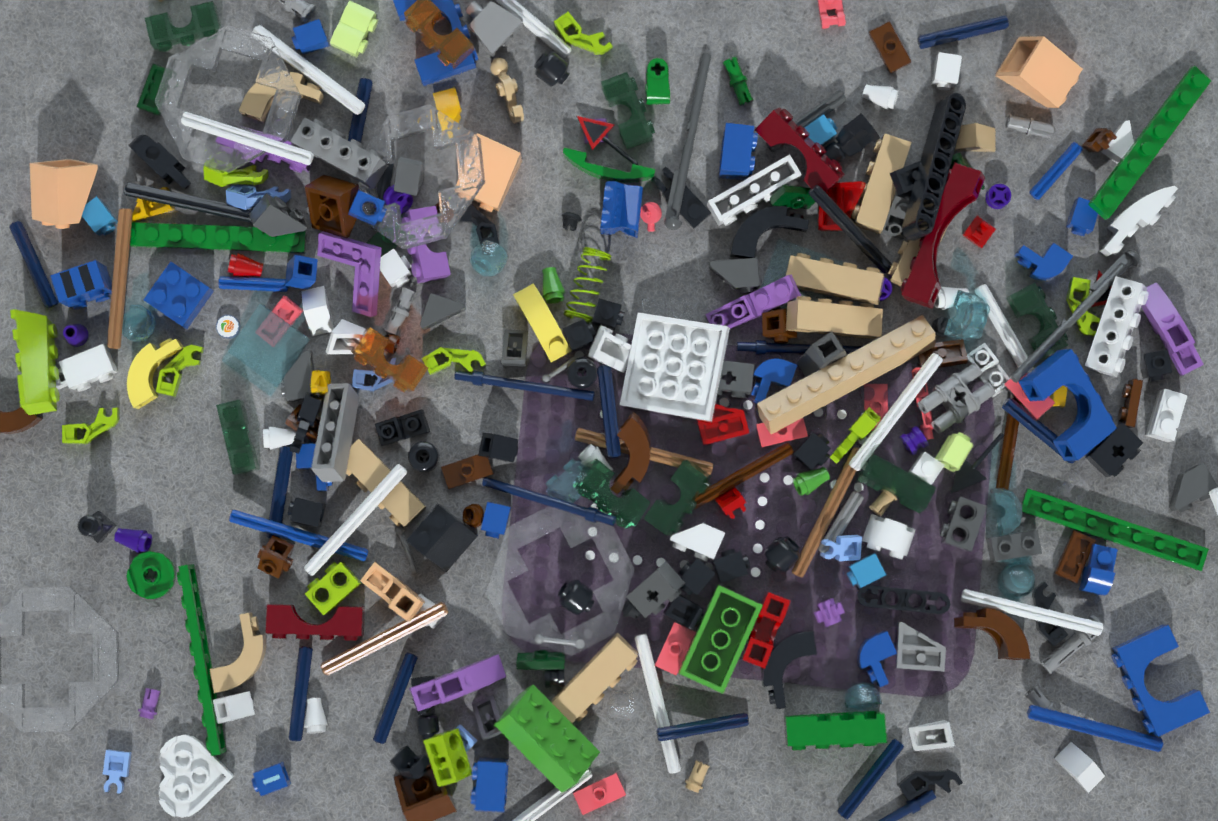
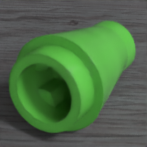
(552, 287)
(810, 480)

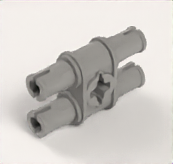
(967, 401)

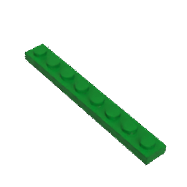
(1149, 143)
(214, 238)
(1114, 529)
(200, 650)

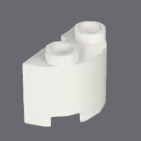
(610, 349)
(888, 535)

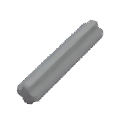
(842, 519)

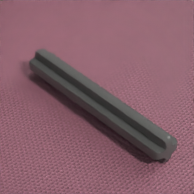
(823, 108)

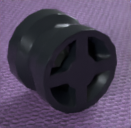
(554, 677)

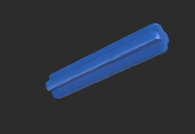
(1055, 171)
(251, 283)

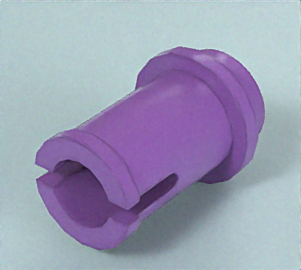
(149, 703)

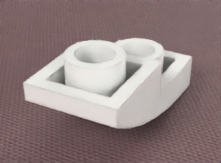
(990, 368)

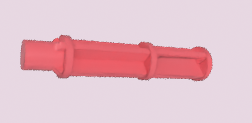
(927, 418)

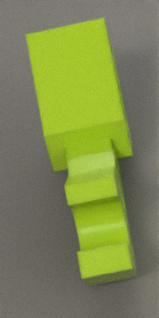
(581, 40)
(238, 176)
(1083, 286)
(464, 357)
(176, 365)
(100, 426)
(858, 430)

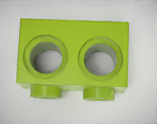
(336, 592)
(448, 757)

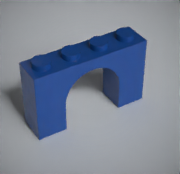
(429, 66)
(1092, 419)
(1133, 659)

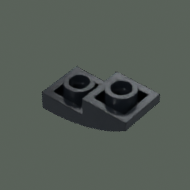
(402, 427)

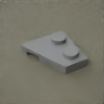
(918, 651)

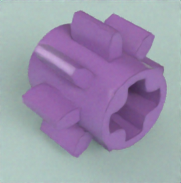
(829, 612)

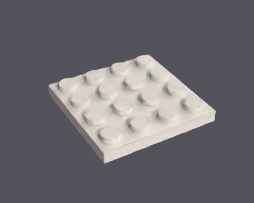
(674, 366)

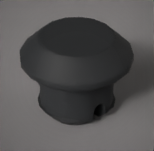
(570, 219)
(939, 326)
(630, 610)

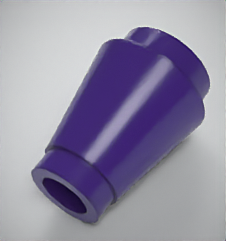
(79, 338)
(134, 539)

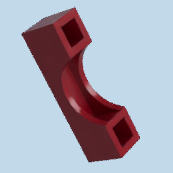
(780, 128)
(285, 620)

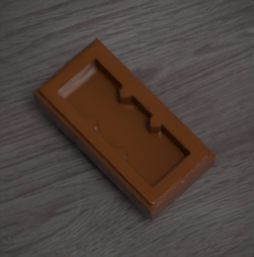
(889, 47)
(466, 471)
(1074, 556)

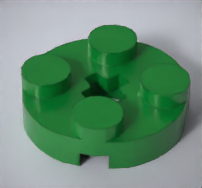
(145, 587)

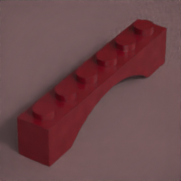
(961, 189)

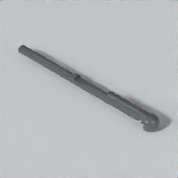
(679, 179)
(1098, 289)

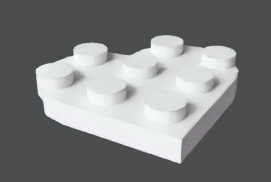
(190, 776)

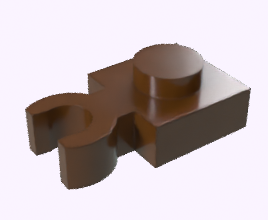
(1099, 140)

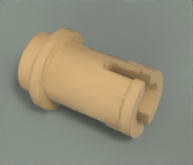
(882, 502)
(697, 776)

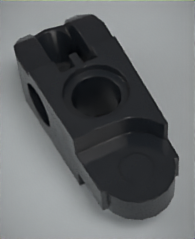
(159, 160)

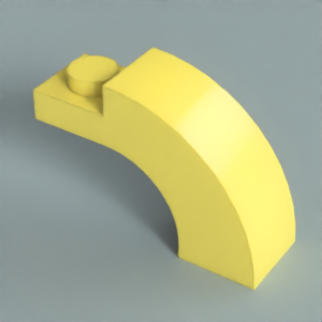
(542, 322)
(142, 369)

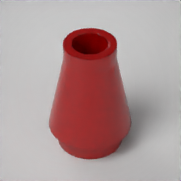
(244, 266)

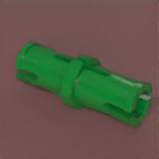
(738, 81)

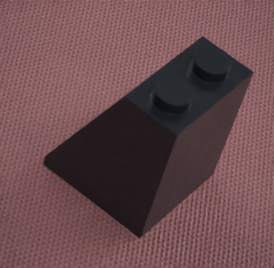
(441, 537)

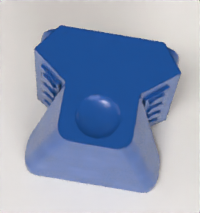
(621, 209)

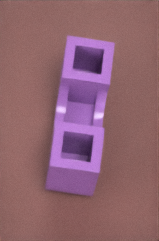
(426, 264)

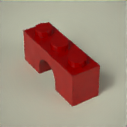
(764, 630)

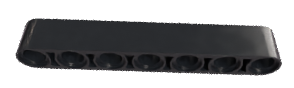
(934, 167)

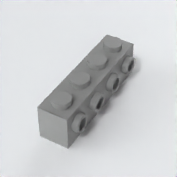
(340, 153)
(335, 433)

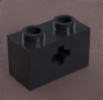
(1102, 457)

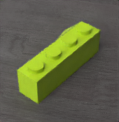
(36, 361)

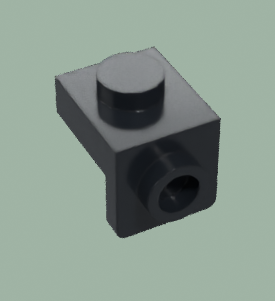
(1157, 365)
(685, 612)
(409, 764)

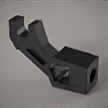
(473, 216)
(306, 417)
(1056, 634)
(936, 777)

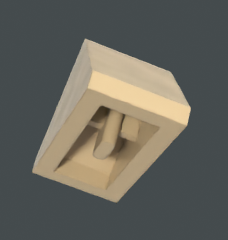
(976, 138)

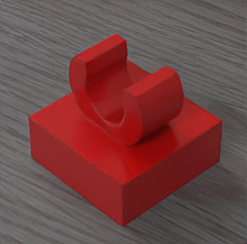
(979, 232)
(731, 501)

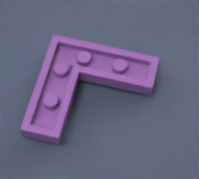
(367, 268)

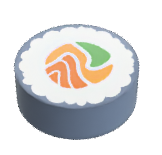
(228, 326)

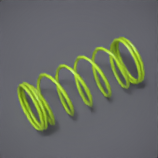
(591, 252)

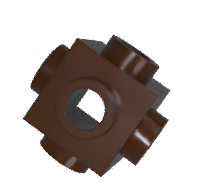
(775, 326)
(275, 557)

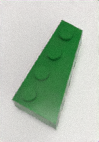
(835, 729)

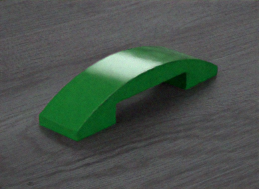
(637, 174)

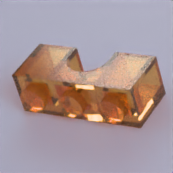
(451, 47)
(370, 351)

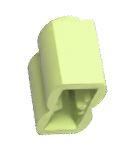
(353, 29)
(954, 451)

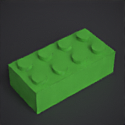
(720, 639)
(547, 738)

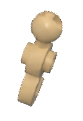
(507, 88)

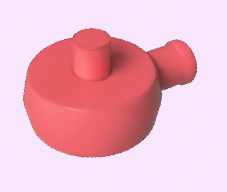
(651, 214)

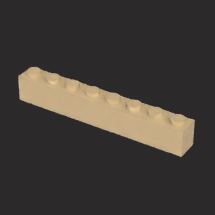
(846, 374)

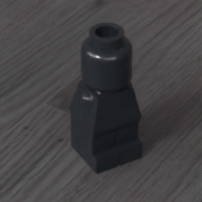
(852, 139)
(96, 526)
(427, 721)

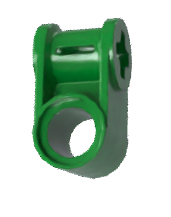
(657, 85)

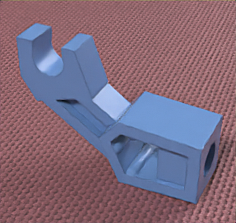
(247, 197)
(359, 377)

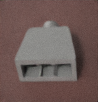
(493, 26)

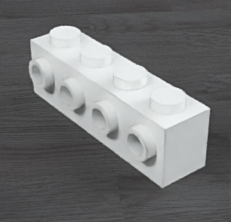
(753, 190)
(1116, 327)

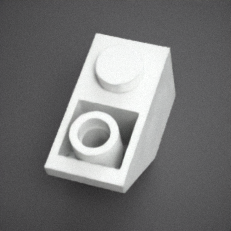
(701, 539)

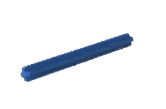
(294, 534)
(1095, 728)

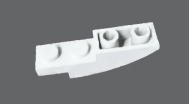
(1142, 212)

